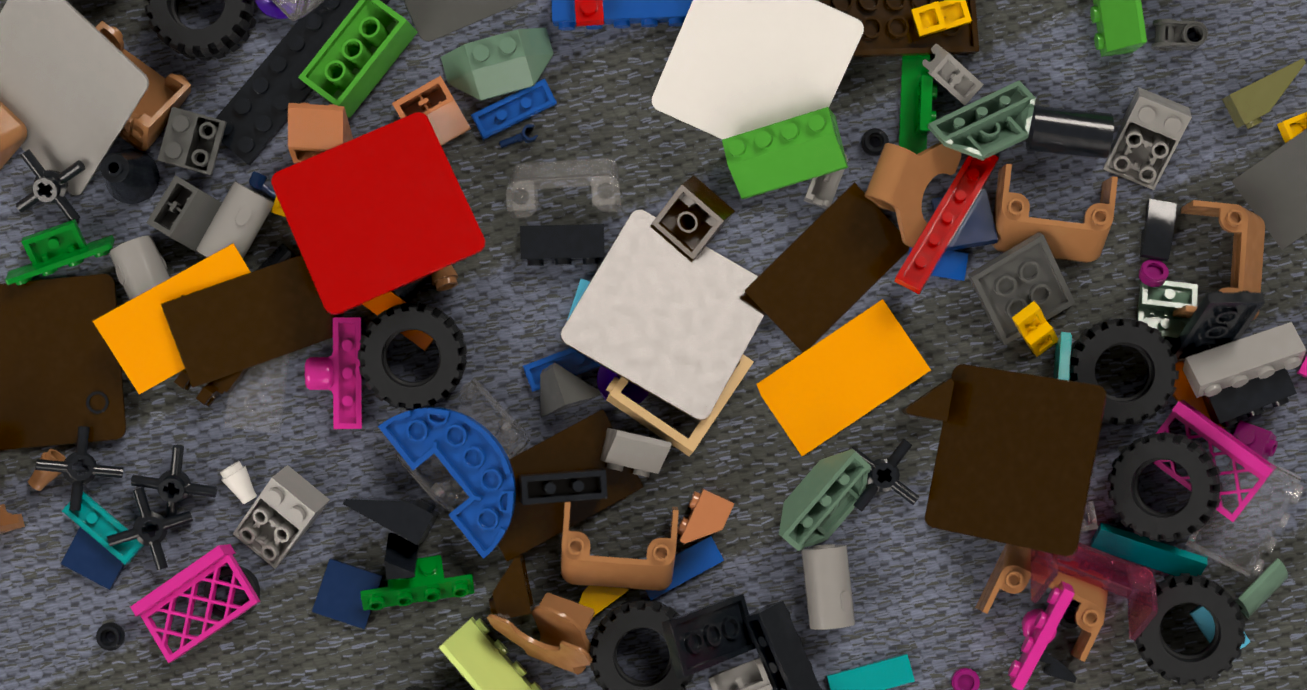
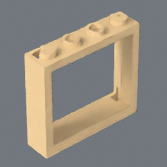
(660, 428)

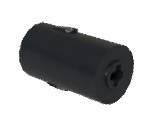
(1070, 132)

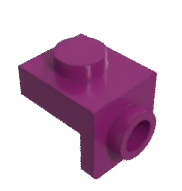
(1256, 438)

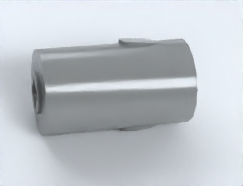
(236, 221)
(139, 265)
(828, 587)

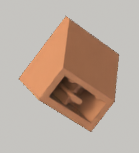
(439, 106)
(315, 129)
(707, 516)

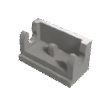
(952, 75)
(823, 189)
(743, 677)

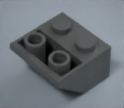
(192, 141)
(184, 213)

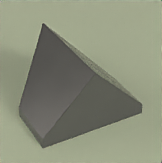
(562, 390)

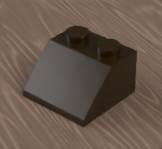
(693, 216)
(513, 592)

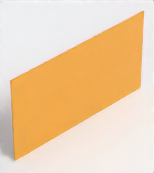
(139, 330)
(842, 377)

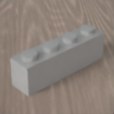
(1244, 360)

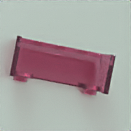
(1103, 571)

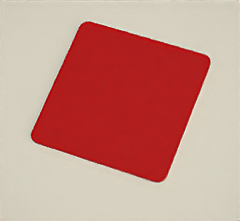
(377, 213)

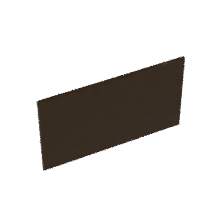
(828, 268)
(247, 320)
(570, 449)

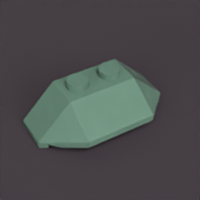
(499, 63)
(988, 123)
(823, 499)

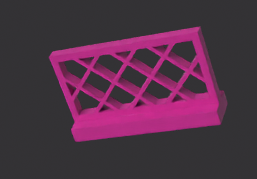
(1227, 445)
(183, 582)

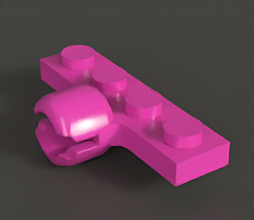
(340, 373)
(1039, 631)

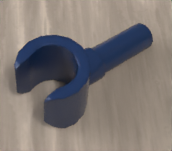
(519, 137)
(258, 180)

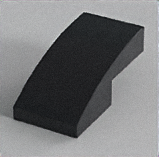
(1158, 230)
(1055, 668)

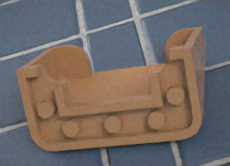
(155, 106)

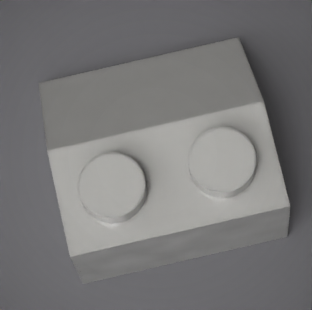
(634, 451)

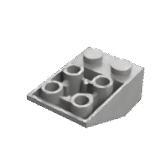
(1147, 138)
(280, 516)

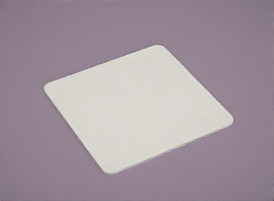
(755, 63)

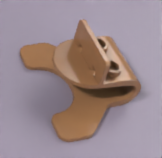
(901, 182)
(561, 631)

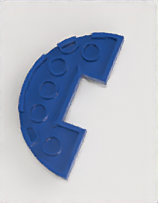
(471, 458)

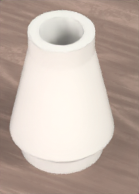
(239, 482)

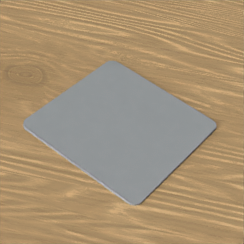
(65, 85)

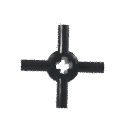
(44, 192)
(71, 475)
(181, 482)
(892, 483)
(155, 518)

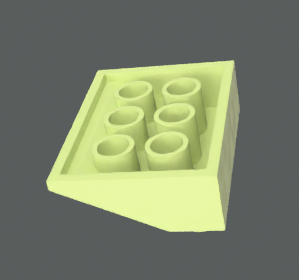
(483, 660)

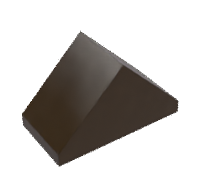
(934, 403)

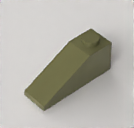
(1259, 98)

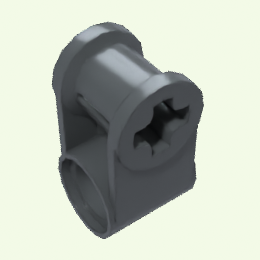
(1172, 35)

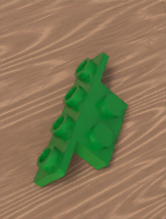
(916, 103)
(55, 249)
(425, 586)

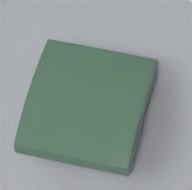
(1158, 304)
(1262, 588)

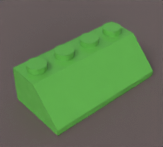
(1118, 26)
(358, 54)
(785, 153)

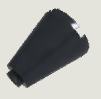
(130, 176)

